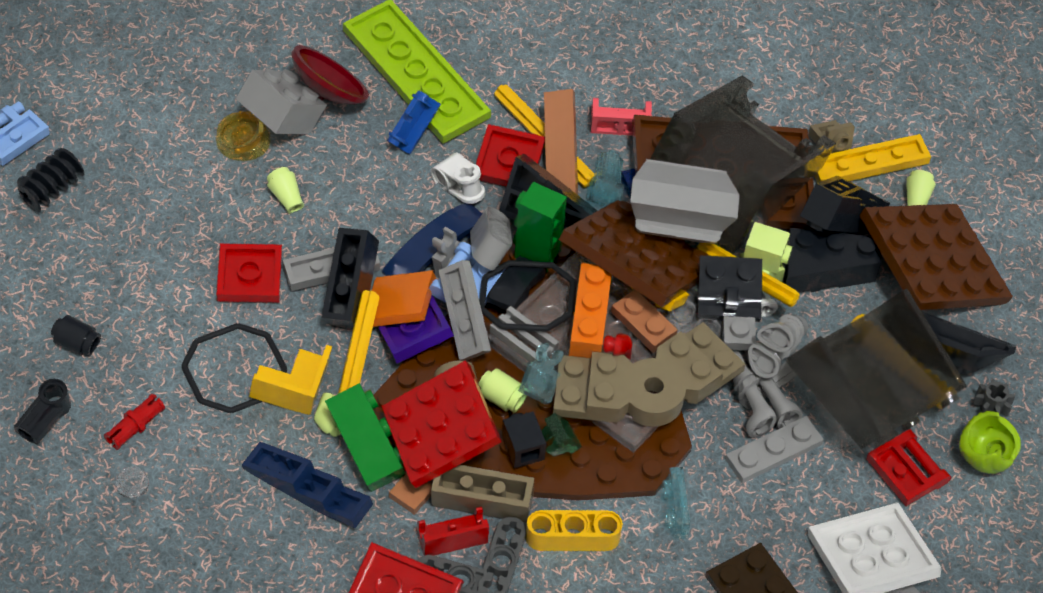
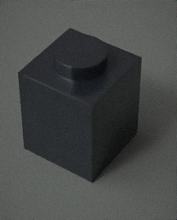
(523, 439)

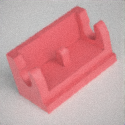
(615, 120)

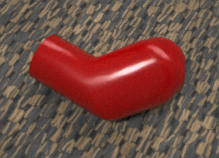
(618, 345)

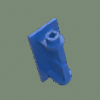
(413, 122)

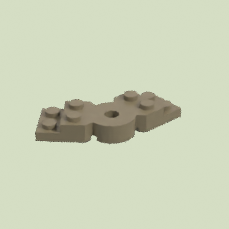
(611, 385)

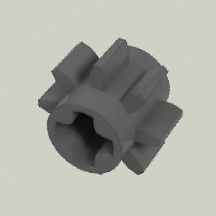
(994, 398)

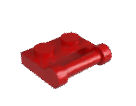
(902, 473)

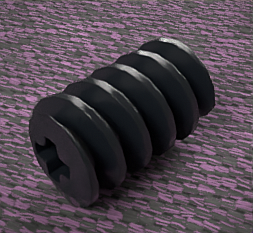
(48, 177)

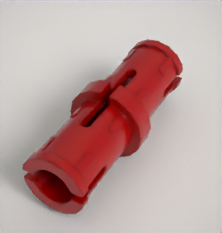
(134, 421)

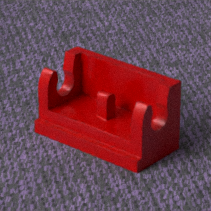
(453, 533)

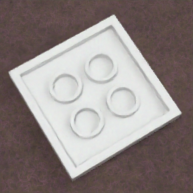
(874, 551)

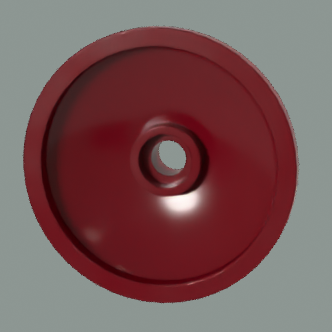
(328, 77)

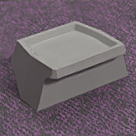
(683, 201)

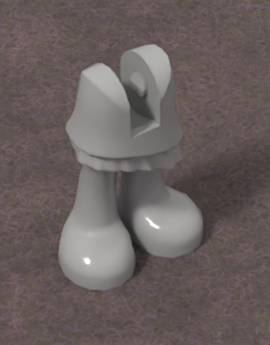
(777, 343)
(763, 415)

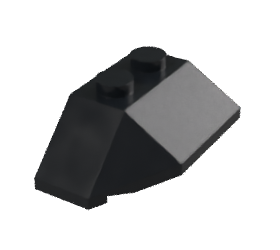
(968, 347)

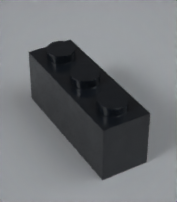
(349, 276)

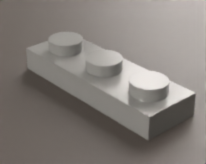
(311, 269)
(464, 310)
(774, 449)

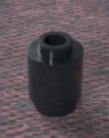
(75, 335)

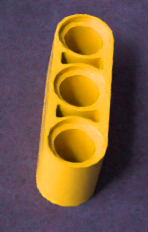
(586, 521)

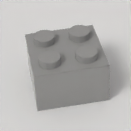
(281, 101)

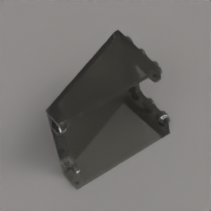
(761, 163)

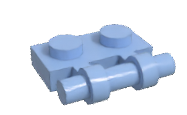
(20, 132)

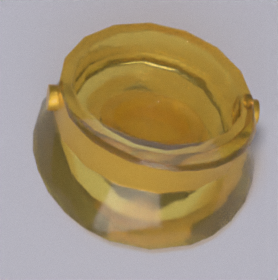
(242, 136)

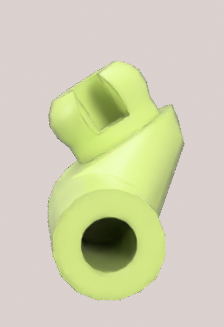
(324, 418)

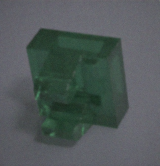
(563, 435)

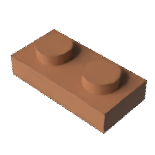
(643, 320)

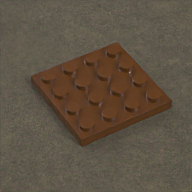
(936, 256)
(647, 263)

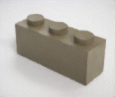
(496, 491)

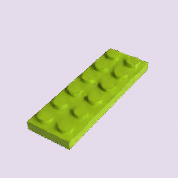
(414, 65)

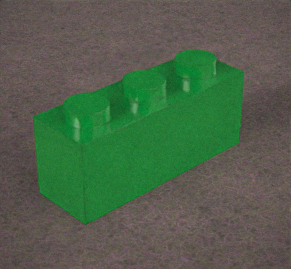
(539, 224)
(366, 436)

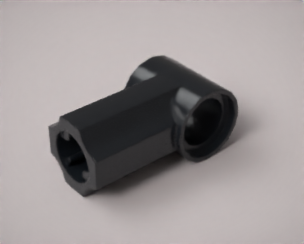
(42, 412)

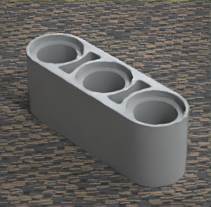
(490, 238)

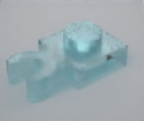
(539, 377)

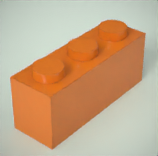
(590, 311)

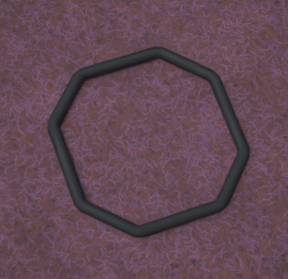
(527, 327)
(190, 379)

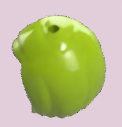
(988, 431)

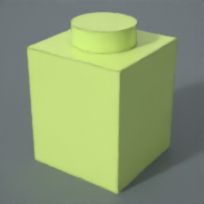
(769, 245)

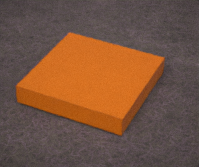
(403, 297)

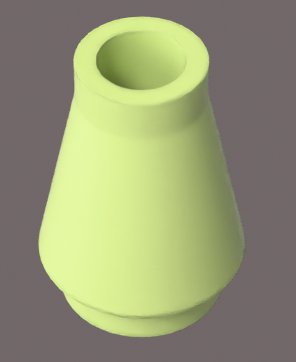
(919, 187)
(285, 188)

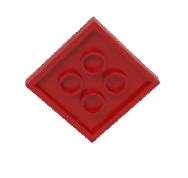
(441, 424)

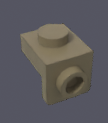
(839, 133)

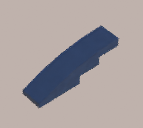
(307, 485)

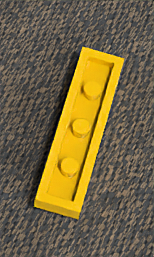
(876, 159)

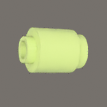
(502, 390)

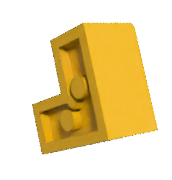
(293, 390)

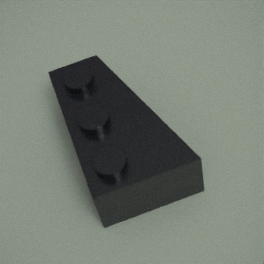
(527, 171)
(838, 205)
(830, 260)

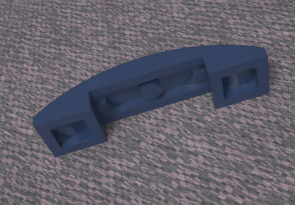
(419, 250)

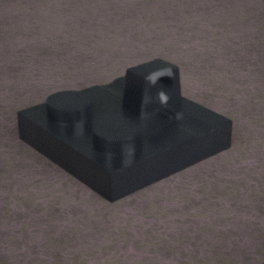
(729, 287)

